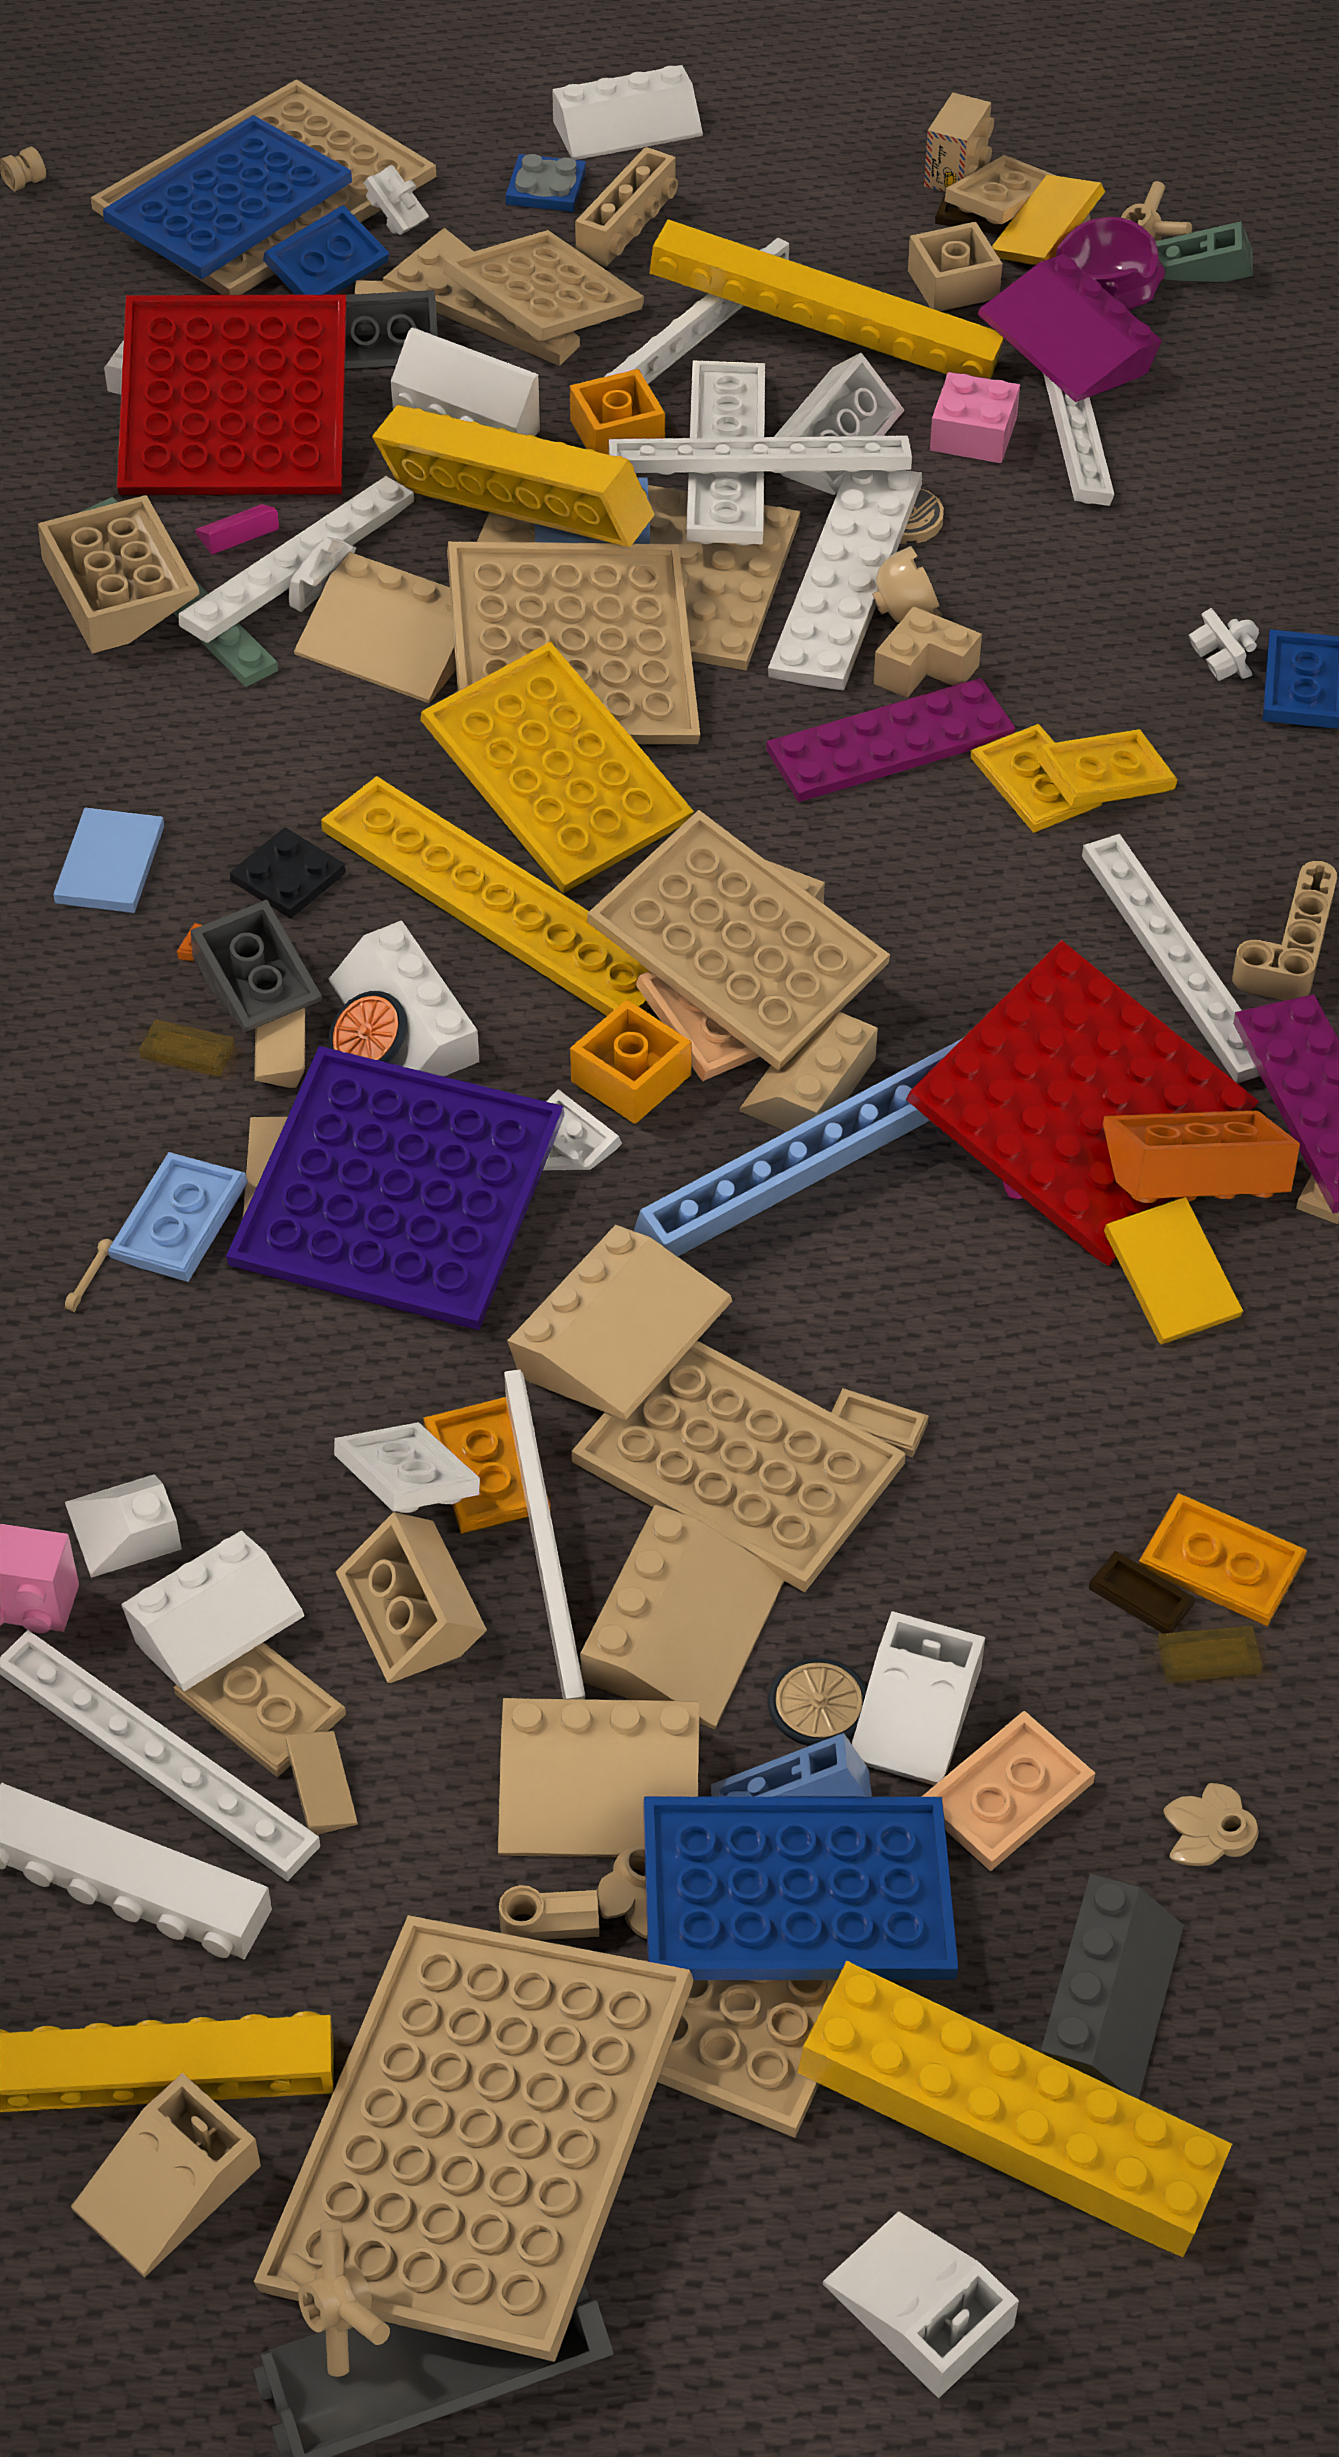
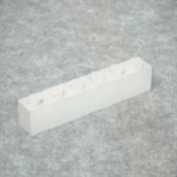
(130, 1874)

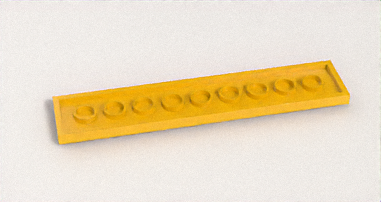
(486, 893)

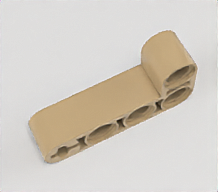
(1290, 968)

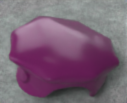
(1118, 257)

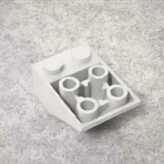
(917, 1698)
(924, 2301)

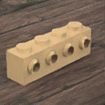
(626, 206)

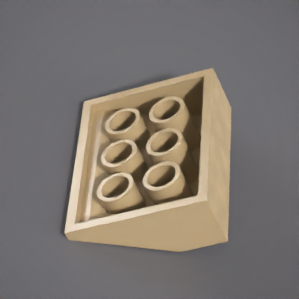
(116, 570)
(383, 628)
(617, 1323)
(680, 1617)
(582, 1770)

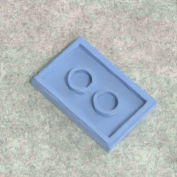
(109, 860)
(178, 1216)

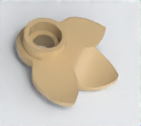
(1204, 1826)
(625, 1891)

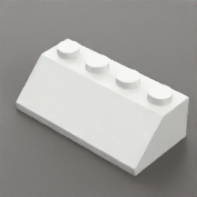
(626, 112)
(465, 384)
(844, 403)
(438, 1029)

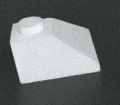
(124, 1525)

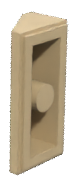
(281, 1050)
(321, 1781)

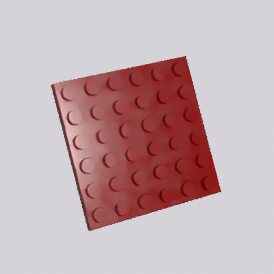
(232, 395)
(1044, 1072)

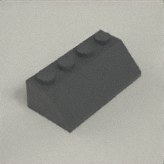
(381, 322)
(1113, 1984)

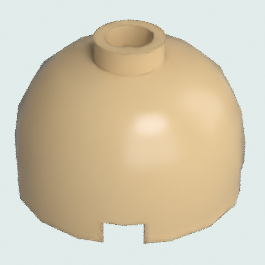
(904, 586)

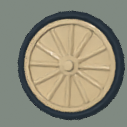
(816, 1700)

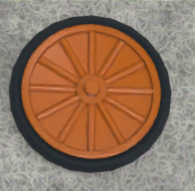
(369, 1026)

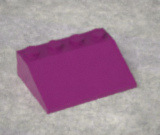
(1072, 329)

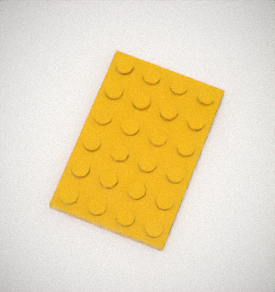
(556, 766)

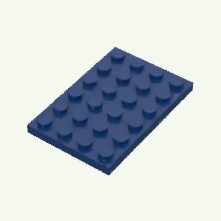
(227, 196)
(798, 1887)

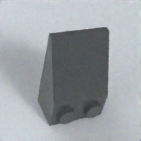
(253, 966)

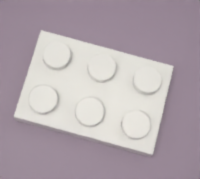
(407, 1467)

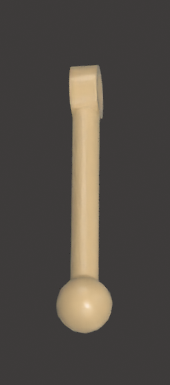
(74, 1299)

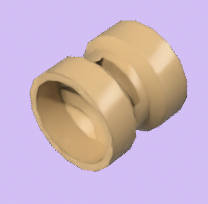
(22, 169)

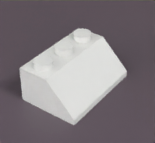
(211, 1611)

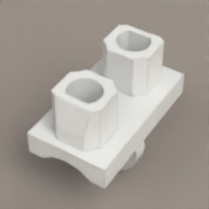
(396, 200)
(1230, 643)

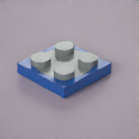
(546, 182)

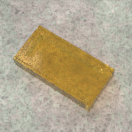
(187, 1047)
(1209, 1654)

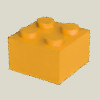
(615, 409)
(631, 1061)

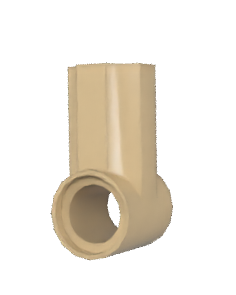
(553, 1914)

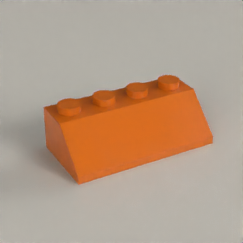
(1200, 1155)

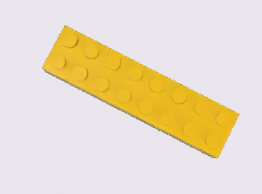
(515, 475)
(1014, 2108)

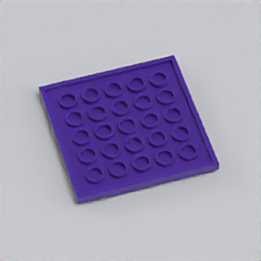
(397, 1187)

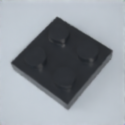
(287, 872)

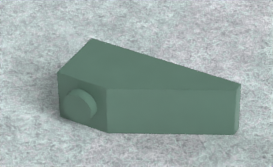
(1208, 255)

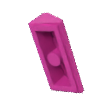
(238, 528)

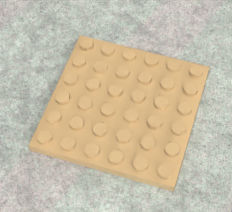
(604, 609)

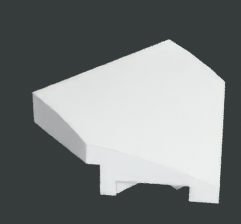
(315, 571)
(580, 1139)

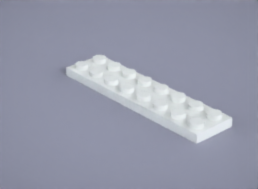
(726, 404)
(837, 589)

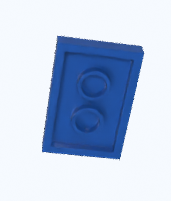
(326, 255)
(1302, 679)

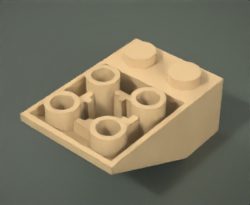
(167, 2175)

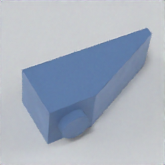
(818, 1770)

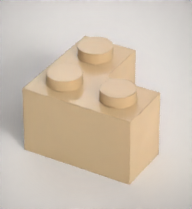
(923, 647)

